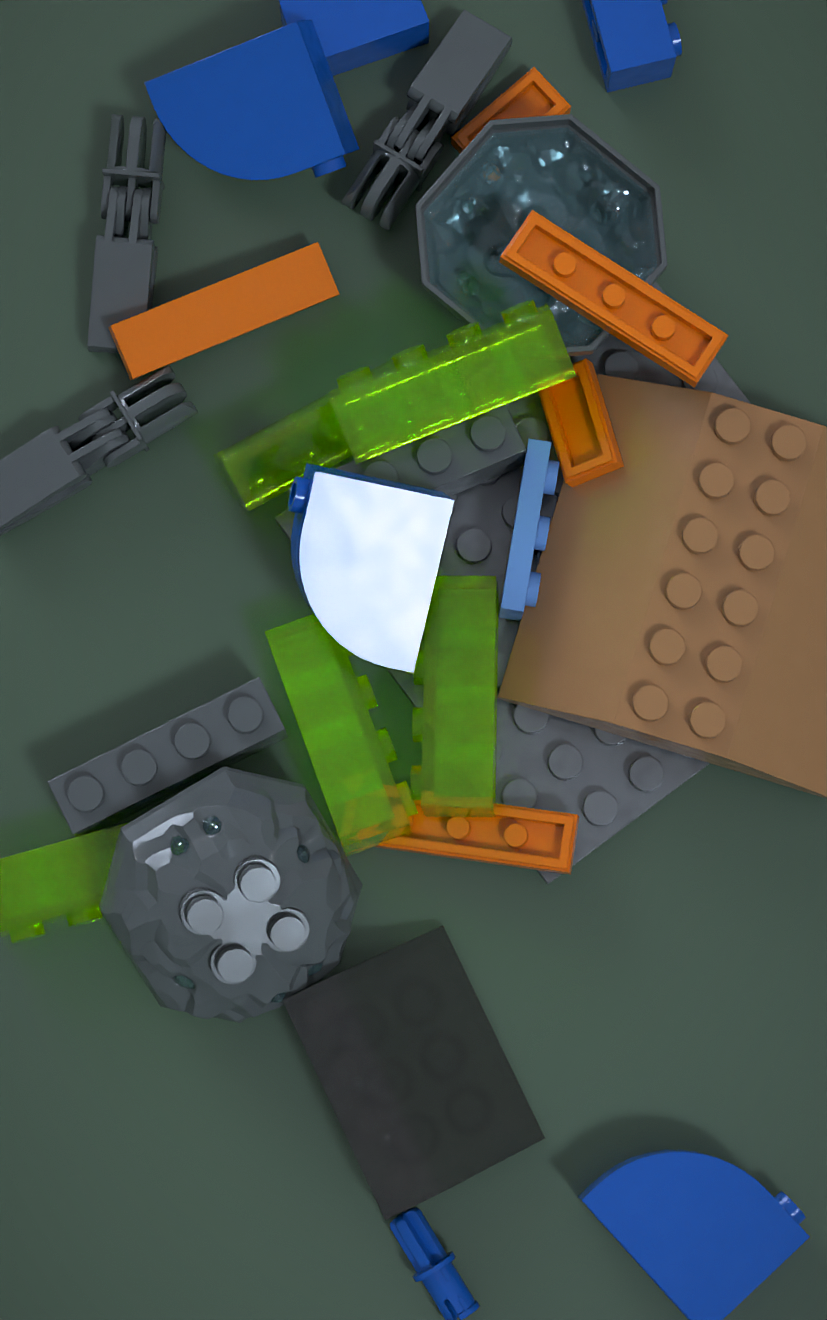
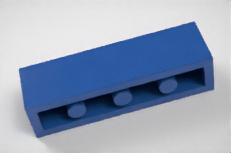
(632, 41)

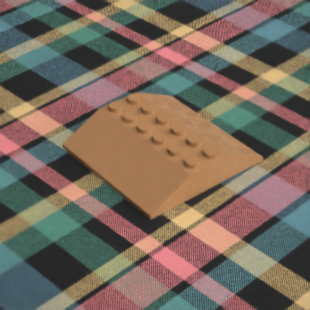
(690, 588)

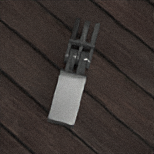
(443, 97)
(122, 265)
(62, 461)

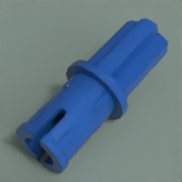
(433, 1265)

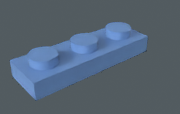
(529, 530)

